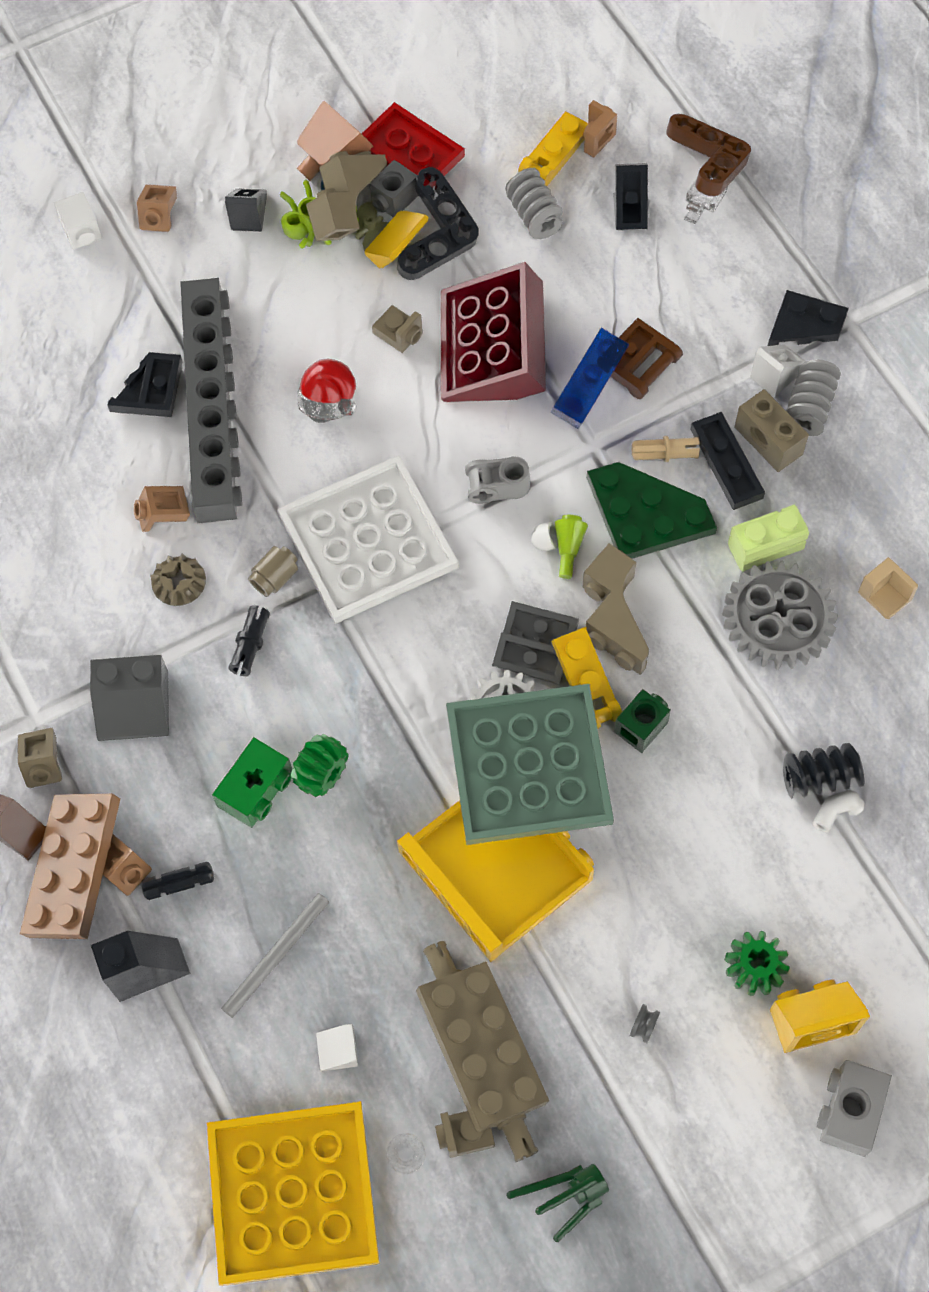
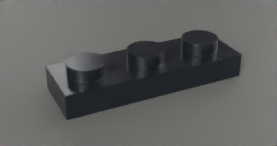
(727, 461)

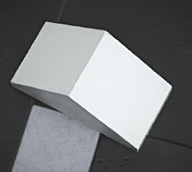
(775, 367)

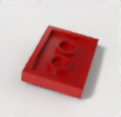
(412, 142)

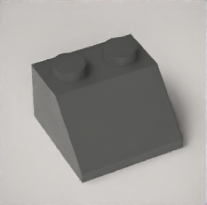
(130, 697)

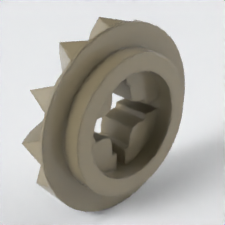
(187, 590)

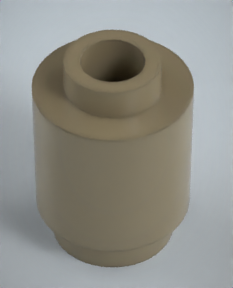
(273, 570)

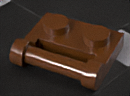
(642, 343)

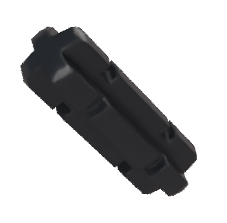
(177, 880)

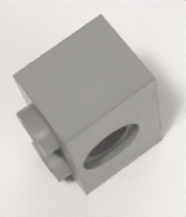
(870, 1090)

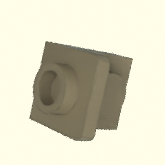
(398, 328)
(38, 758)
(460, 1135)

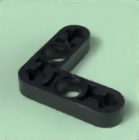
(446, 235)

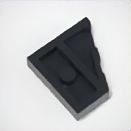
(807, 320)
(151, 387)

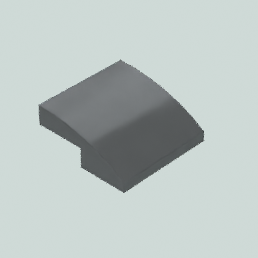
(527, 643)

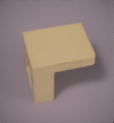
(888, 588)

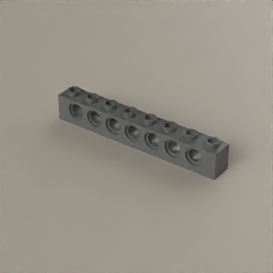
(208, 501)

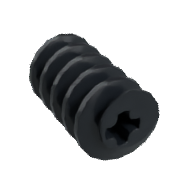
(822, 768)

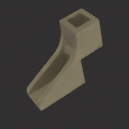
(344, 177)
(612, 623)

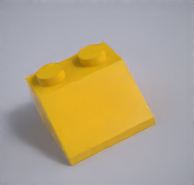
(817, 1015)

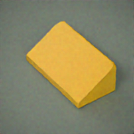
(395, 237)

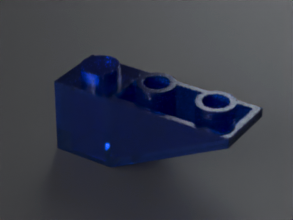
(589, 378)

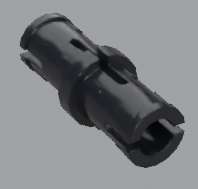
(249, 640)

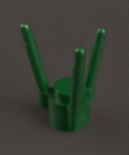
(586, 1186)

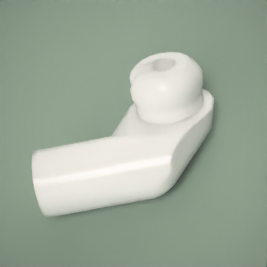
(837, 804)

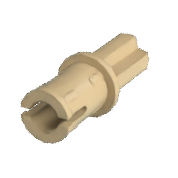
(665, 449)

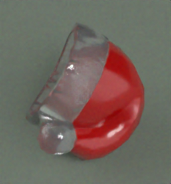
(327, 390)

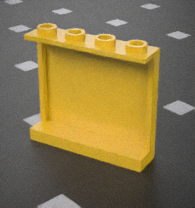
(496, 886)

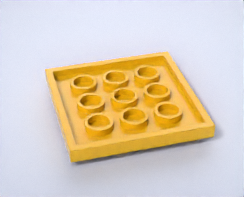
(291, 1194)

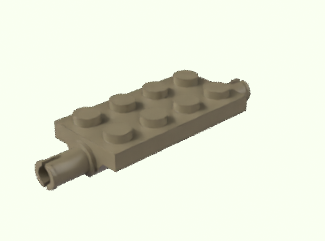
(482, 1048)

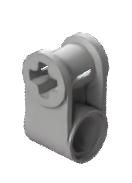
(495, 479)

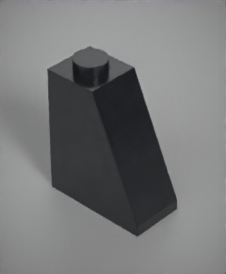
(138, 962)

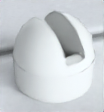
(544, 537)

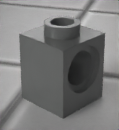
(393, 189)

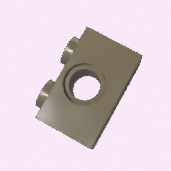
(771, 430)

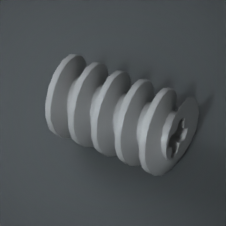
(534, 203)
(813, 394)

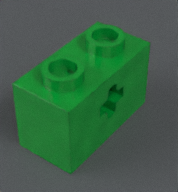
(254, 765)

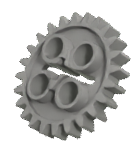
(779, 615)

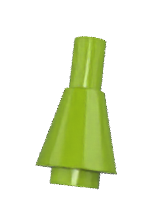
(570, 534)

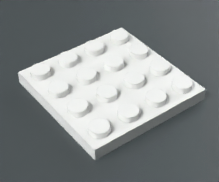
(367, 539)

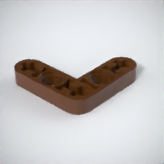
(726, 152)

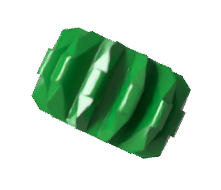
(319, 765)
(763, 975)

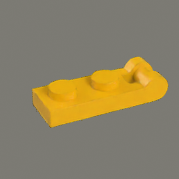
(556, 147)
(584, 667)

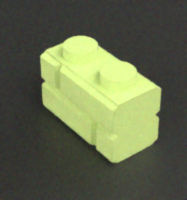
(768, 537)

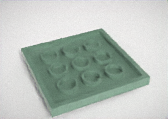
(529, 764)

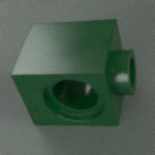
(638, 733)

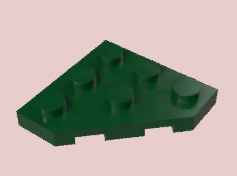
(647, 512)

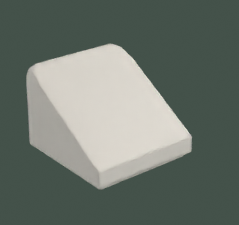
(337, 1048)

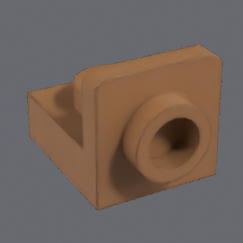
(600, 128)
(155, 207)
(161, 505)
(124, 867)

